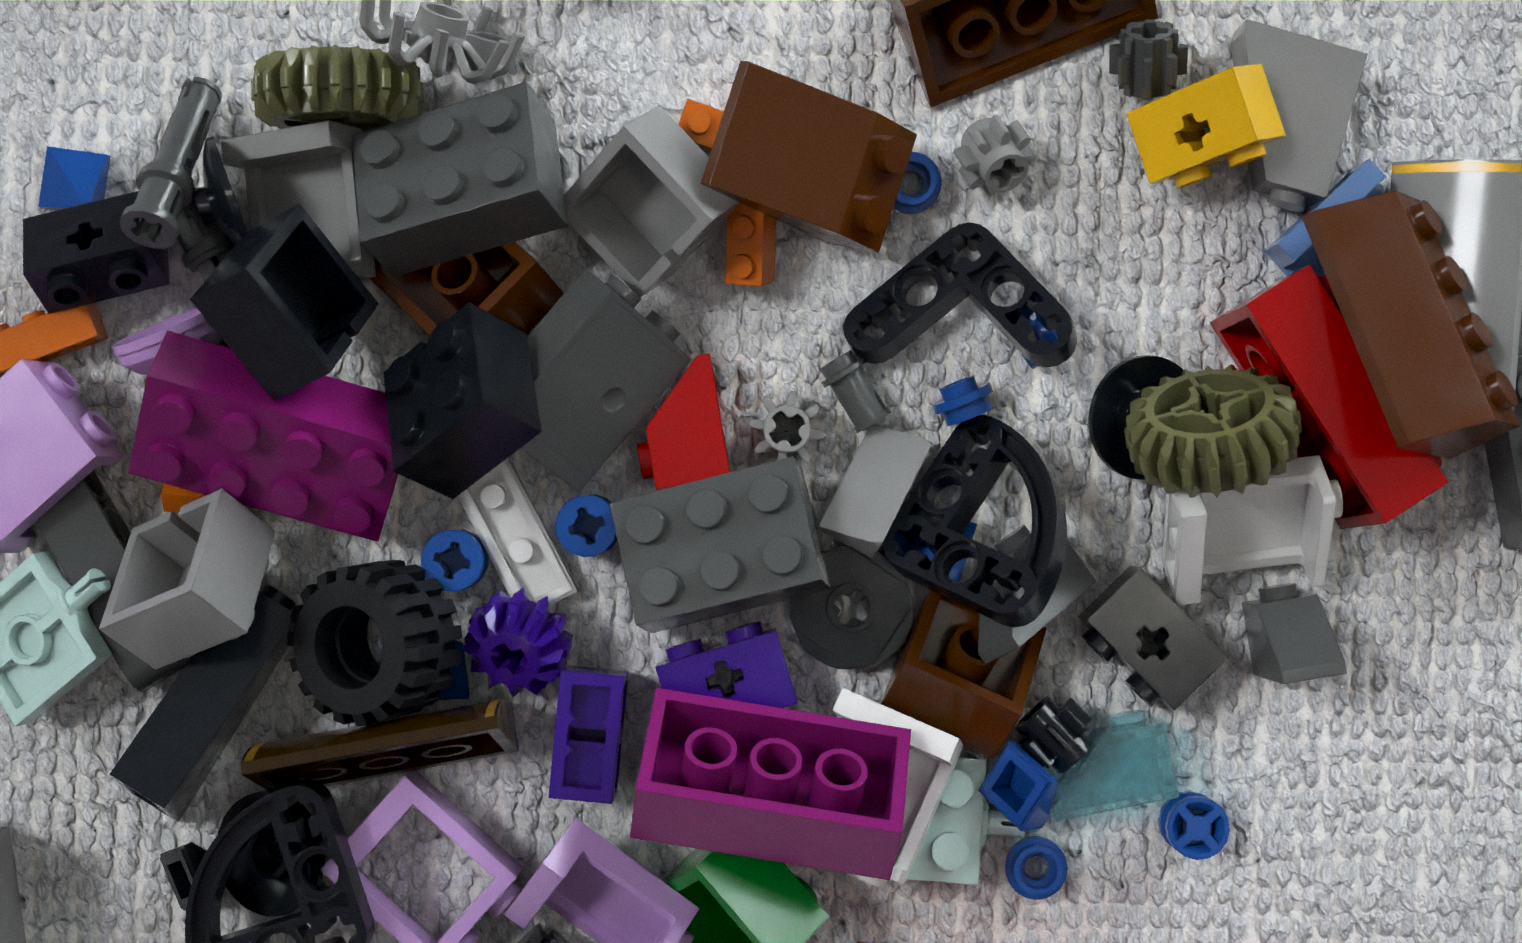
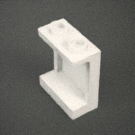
(1256, 529)
(929, 770)

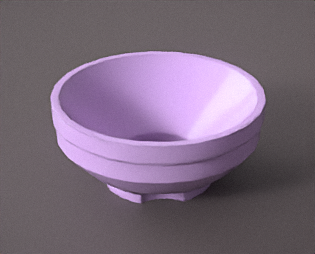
(140, 348)

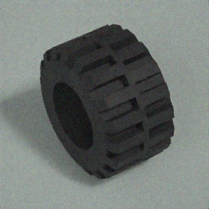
(335, 651)

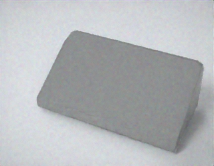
(874, 488)

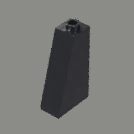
(204, 710)

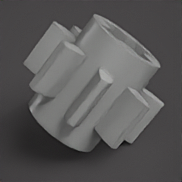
(994, 155)
(789, 412)

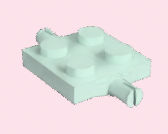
(46, 635)
(959, 829)

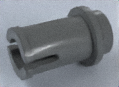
(854, 390)

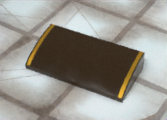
(385, 747)

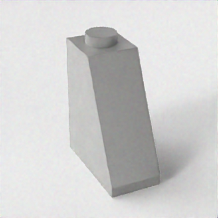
(1314, 96)

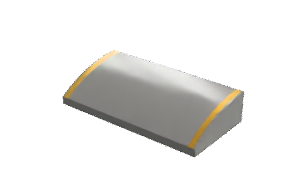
(1483, 233)

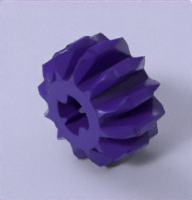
(517, 642)

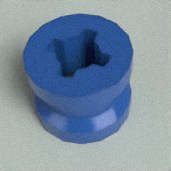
(595, 523)
(467, 553)
(1203, 834)

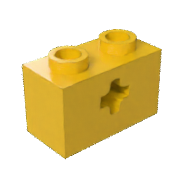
(1234, 107)

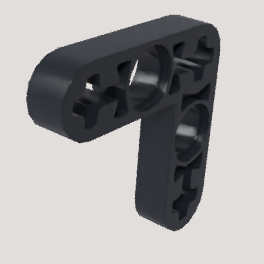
(970, 280)

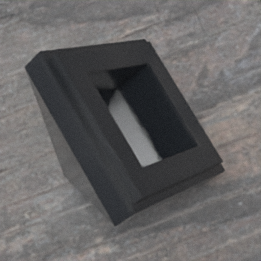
(180, 869)

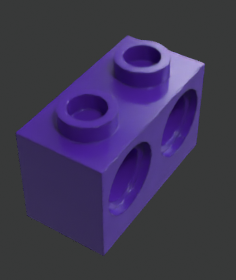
(588, 734)

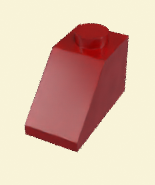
(686, 432)

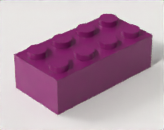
(304, 456)
(772, 784)

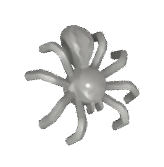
(439, 36)

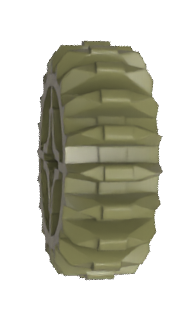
(335, 85)
(1213, 431)

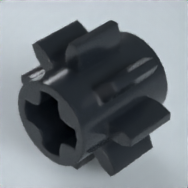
(1055, 733)

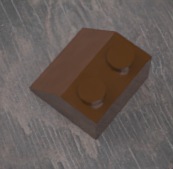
(948, 683)

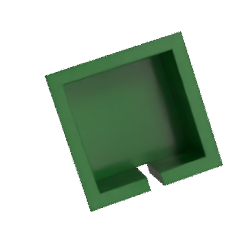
(745, 899)

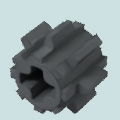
(1148, 59)

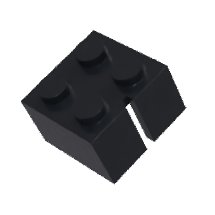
(285, 302)
(461, 401)

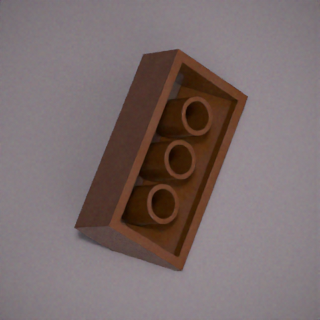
(980, 42)
(1412, 324)

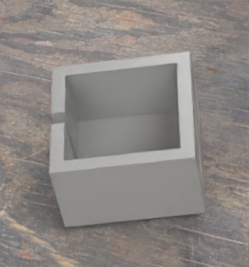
(646, 202)
(188, 580)

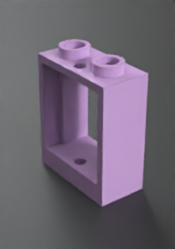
(419, 792)

